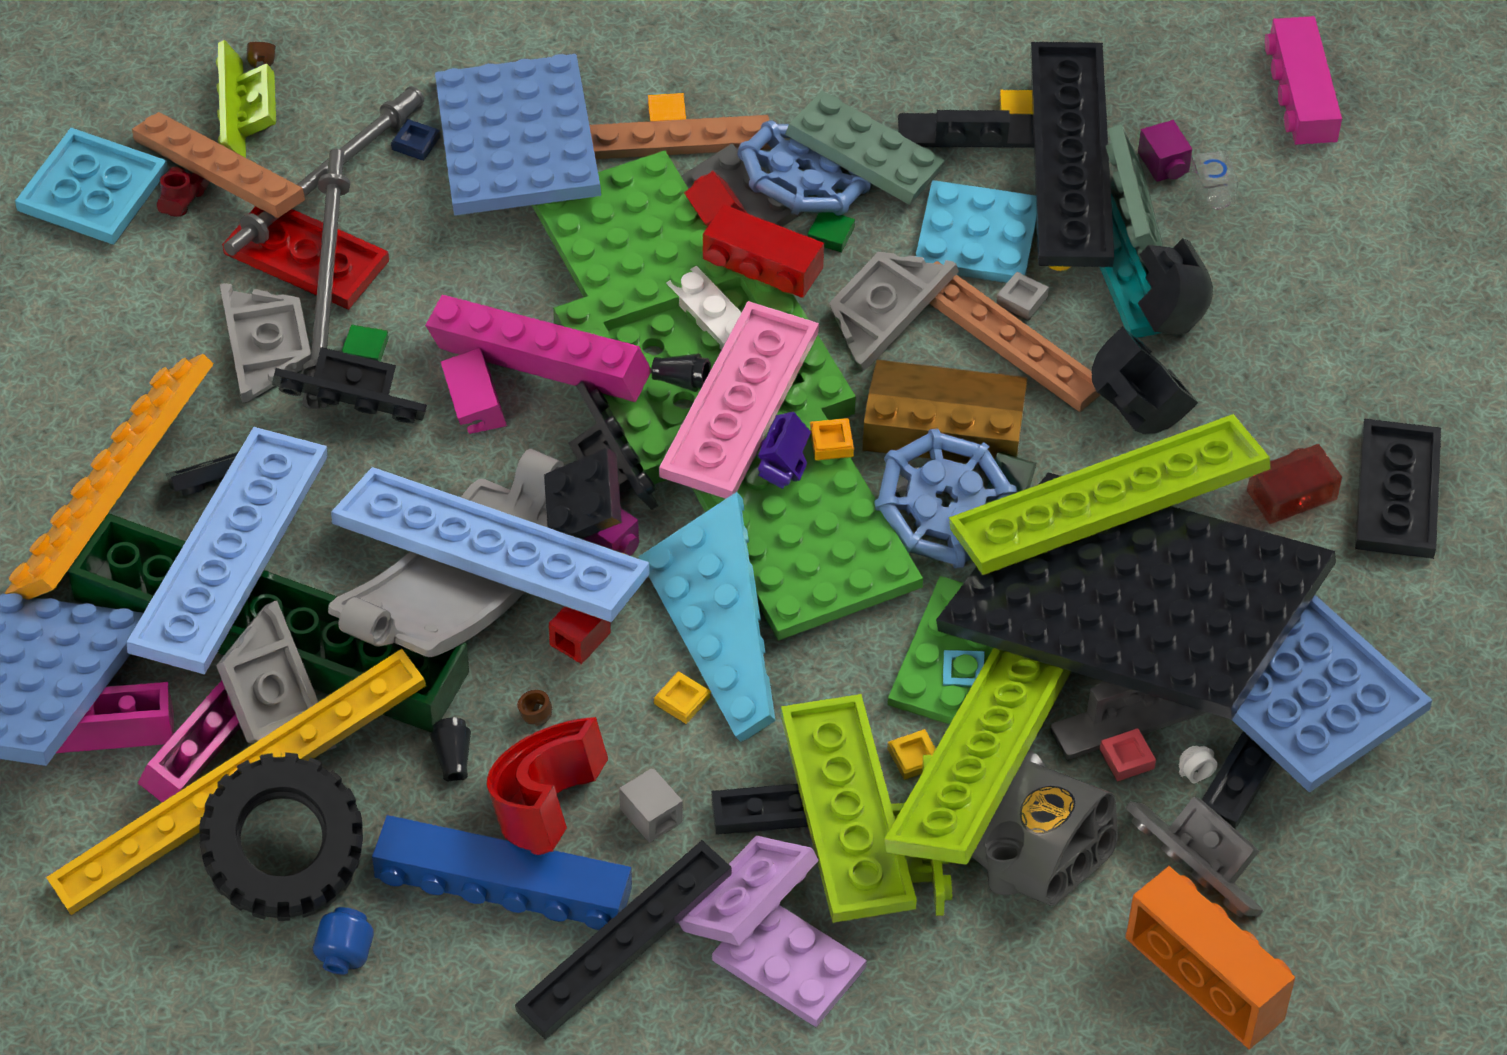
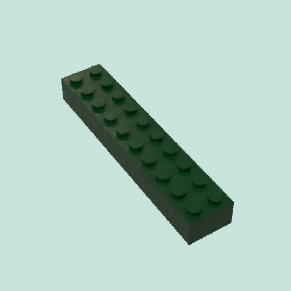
(129, 561)

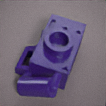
(783, 449)

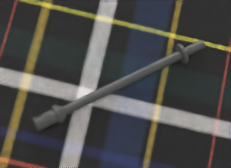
(392, 115)
(334, 186)

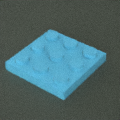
(91, 185)
(978, 230)

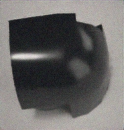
(1178, 290)
(1139, 384)

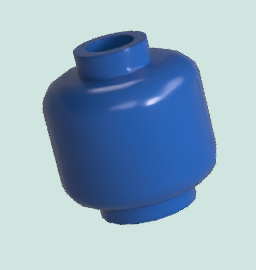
(343, 940)

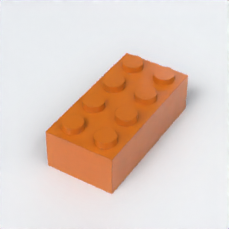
(1210, 957)

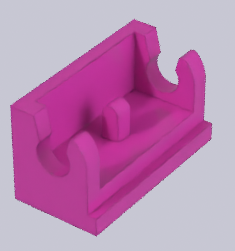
(473, 391)

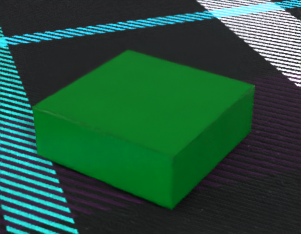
(832, 230)
(366, 342)

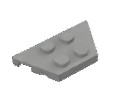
(885, 301)
(264, 335)
(266, 676)

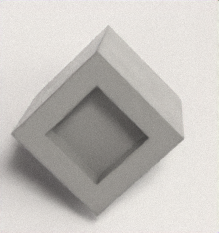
(651, 805)

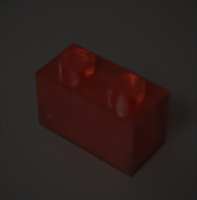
(1295, 484)

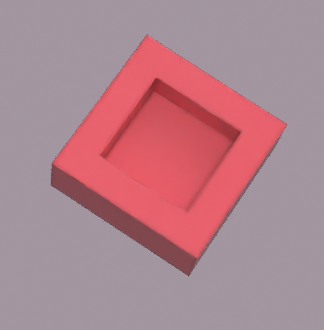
(1127, 754)

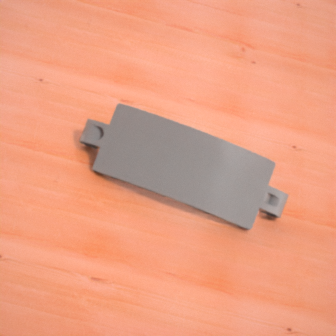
(436, 604)

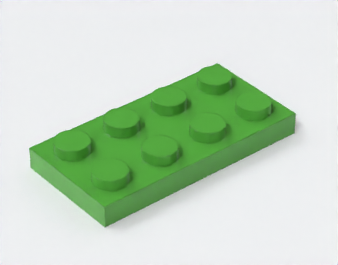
(920, 678)

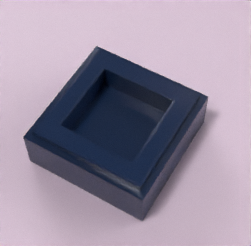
(415, 139)

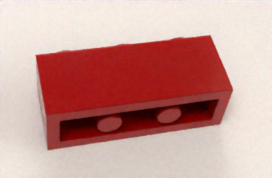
(763, 251)

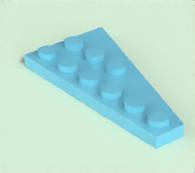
(714, 605)

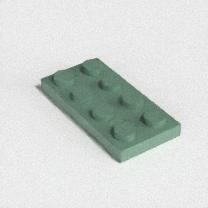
(865, 147)
(1137, 199)

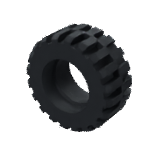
(281, 779)

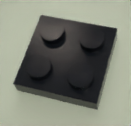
(584, 495)

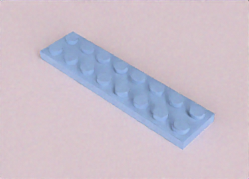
(491, 544)
(227, 551)

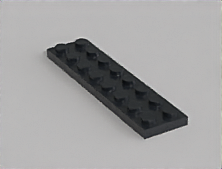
(1071, 155)

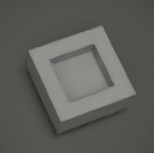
(1022, 295)

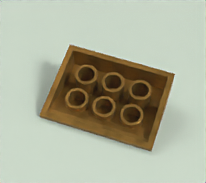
(961, 403)

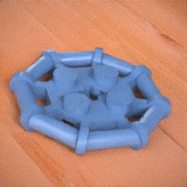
(788, 183)
(932, 478)

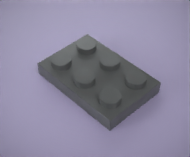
(733, 171)

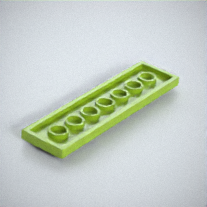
(1108, 493)
(976, 759)

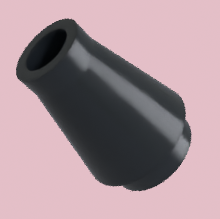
(682, 371)
(451, 746)

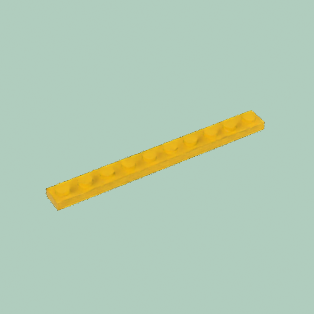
(180, 815)

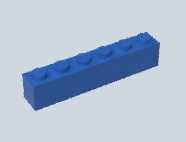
(500, 872)

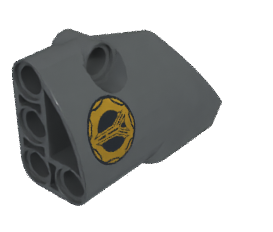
(1047, 834)

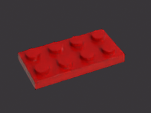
(295, 251)

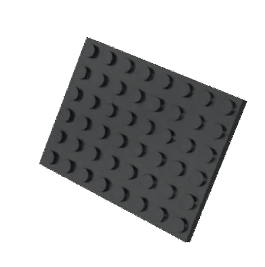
(1150, 606)

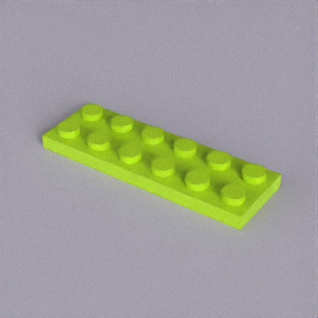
(847, 808)

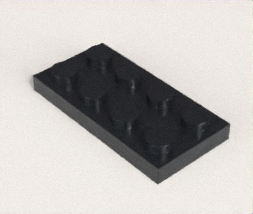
(1398, 488)

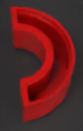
(531, 774)

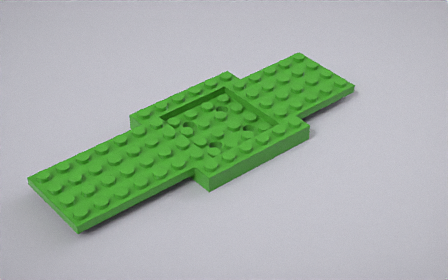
(814, 543)

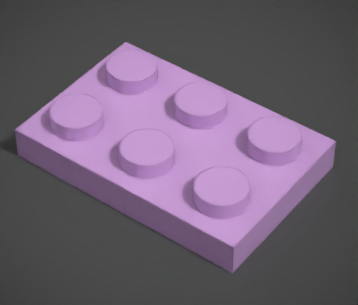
(758, 882)
(793, 965)

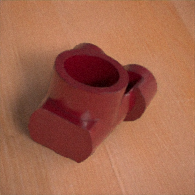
(179, 190)

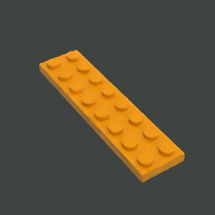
(110, 476)

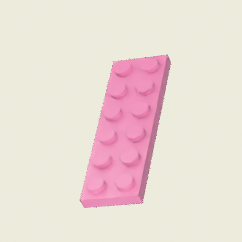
(739, 400)

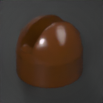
(260, 52)
(529, 707)

